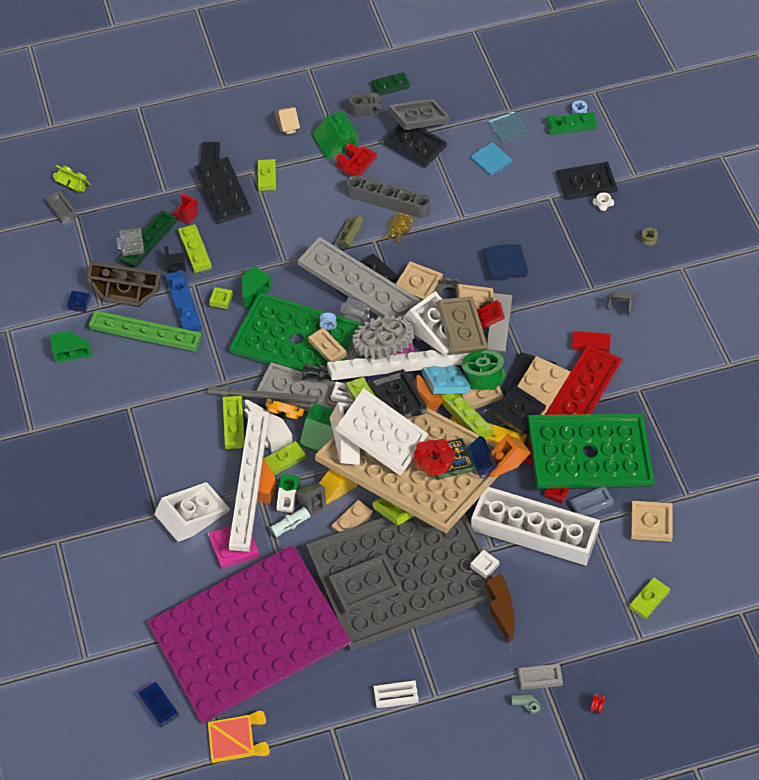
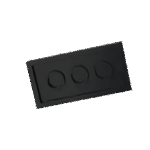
(222, 190)

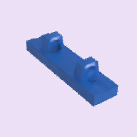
(183, 301)

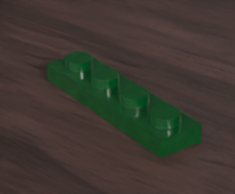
(151, 237)

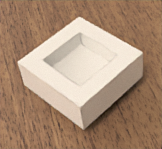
(484, 564)

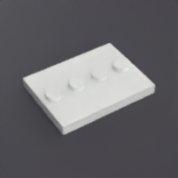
(381, 431)

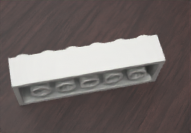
(535, 525)

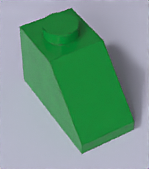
(252, 283)
(69, 347)

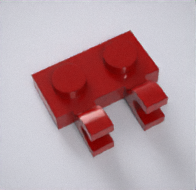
(359, 161)

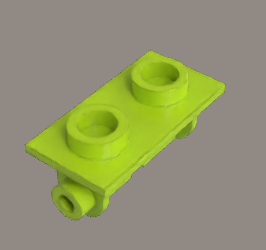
(66, 174)

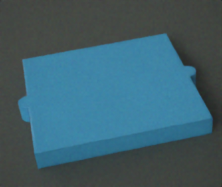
(491, 159)

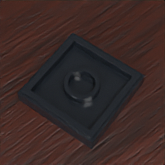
(516, 407)

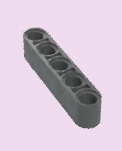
(388, 196)

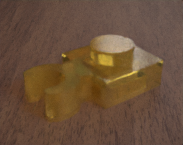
(399, 225)

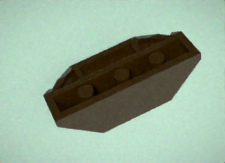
(123, 283)

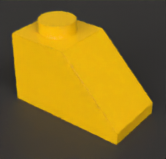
(336, 485)

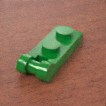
(571, 123)

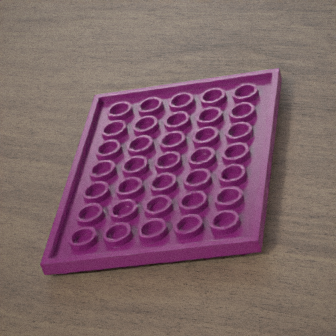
(248, 633)

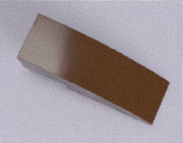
(501, 606)

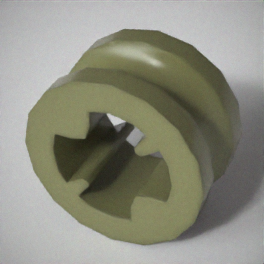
(651, 232)

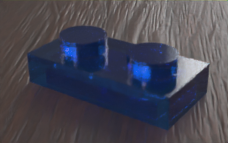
(158, 704)

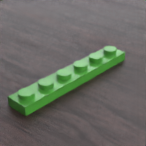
(145, 331)

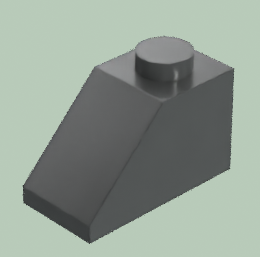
(312, 498)

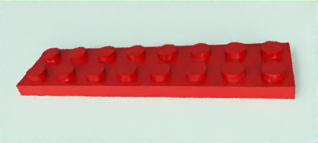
(583, 386)

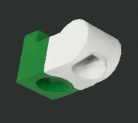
(287, 493)

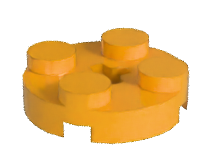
(277, 407)

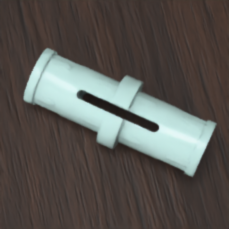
(290, 522)

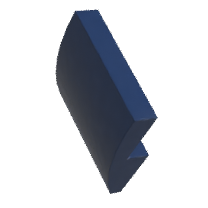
(505, 261)

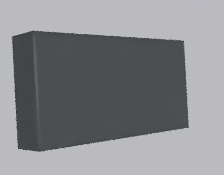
(61, 207)

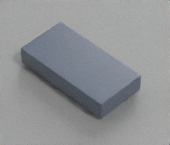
(591, 501)

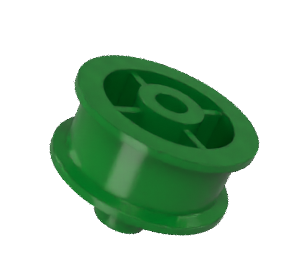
(484, 369)

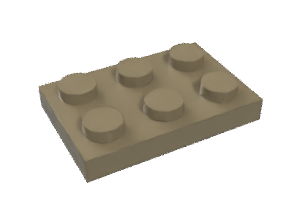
(462, 325)

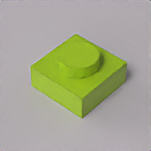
(221, 298)

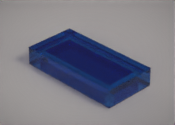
(482, 457)

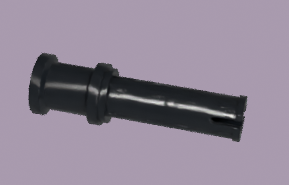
(319, 373)

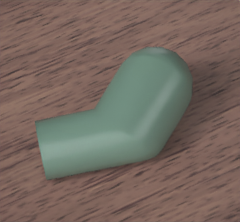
(527, 701)

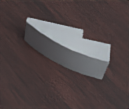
(499, 331)

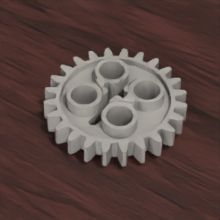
(383, 337)

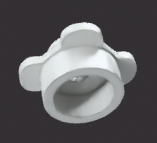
(603, 201)

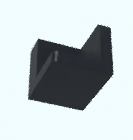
(175, 262)

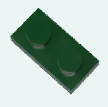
(391, 84)

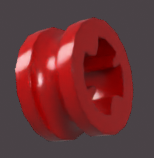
(598, 703)

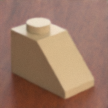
(287, 119)

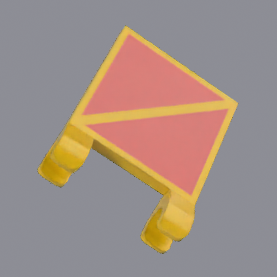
(234, 738)

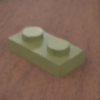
(349, 231)

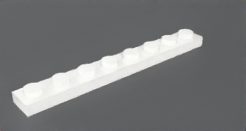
(408, 361)
(249, 481)

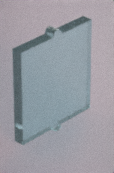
(508, 127)

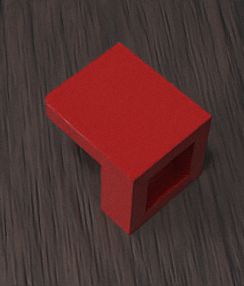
(187, 210)

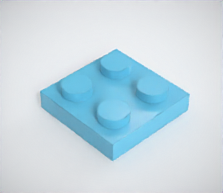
(445, 380)

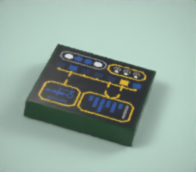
(462, 460)

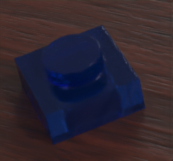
(78, 301)

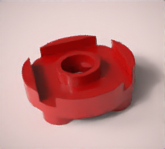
(437, 448)

